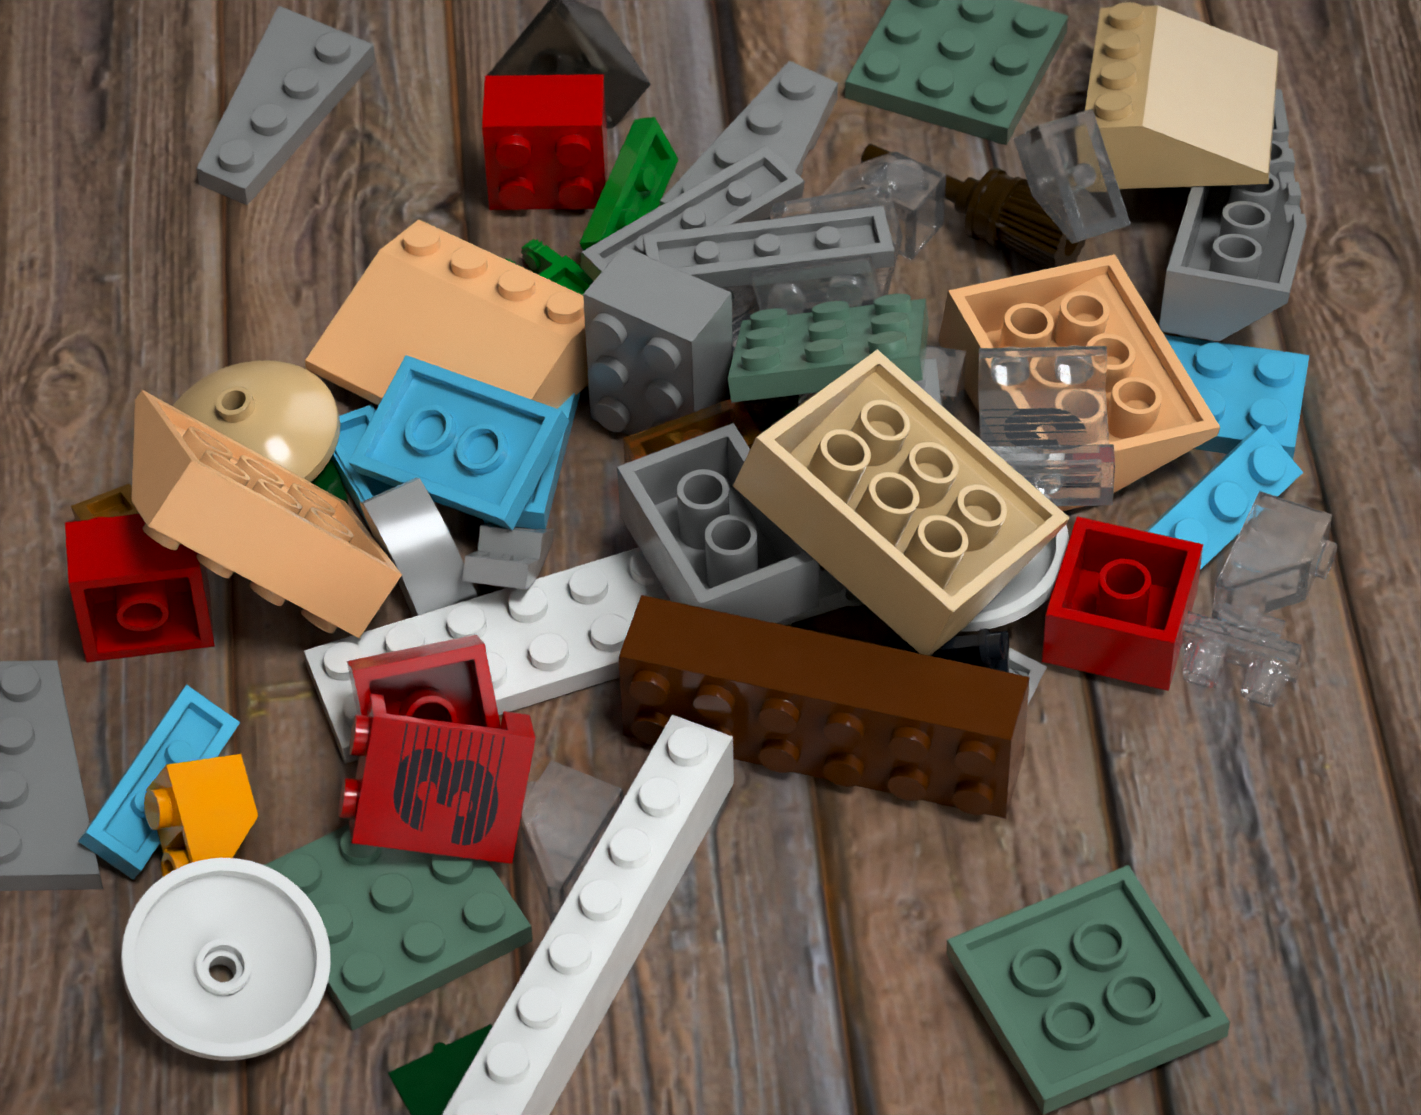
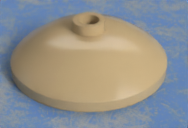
(271, 410)

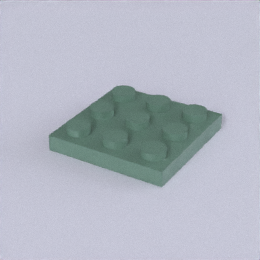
(958, 62)
(810, 350)
(401, 920)
(1086, 989)

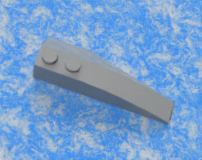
(1236, 249)

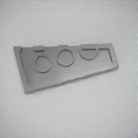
(280, 101)
(783, 116)
(40, 785)

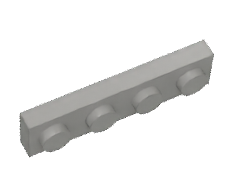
(731, 196)
(732, 251)

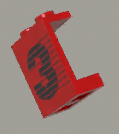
(437, 784)

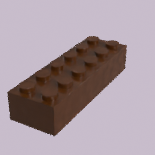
(828, 705)

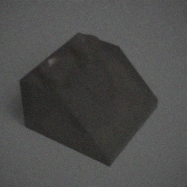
(577, 41)

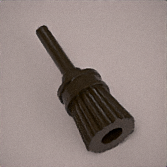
(1005, 215)

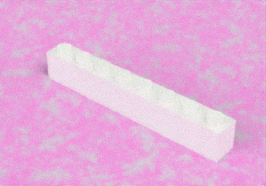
(600, 926)

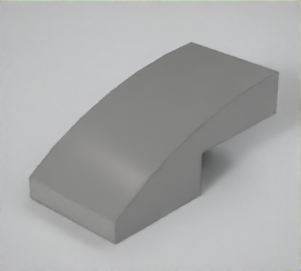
(419, 546)
(508, 556)

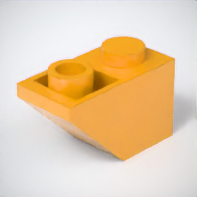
(200, 810)

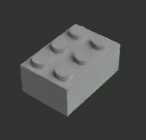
(654, 343)
(710, 539)

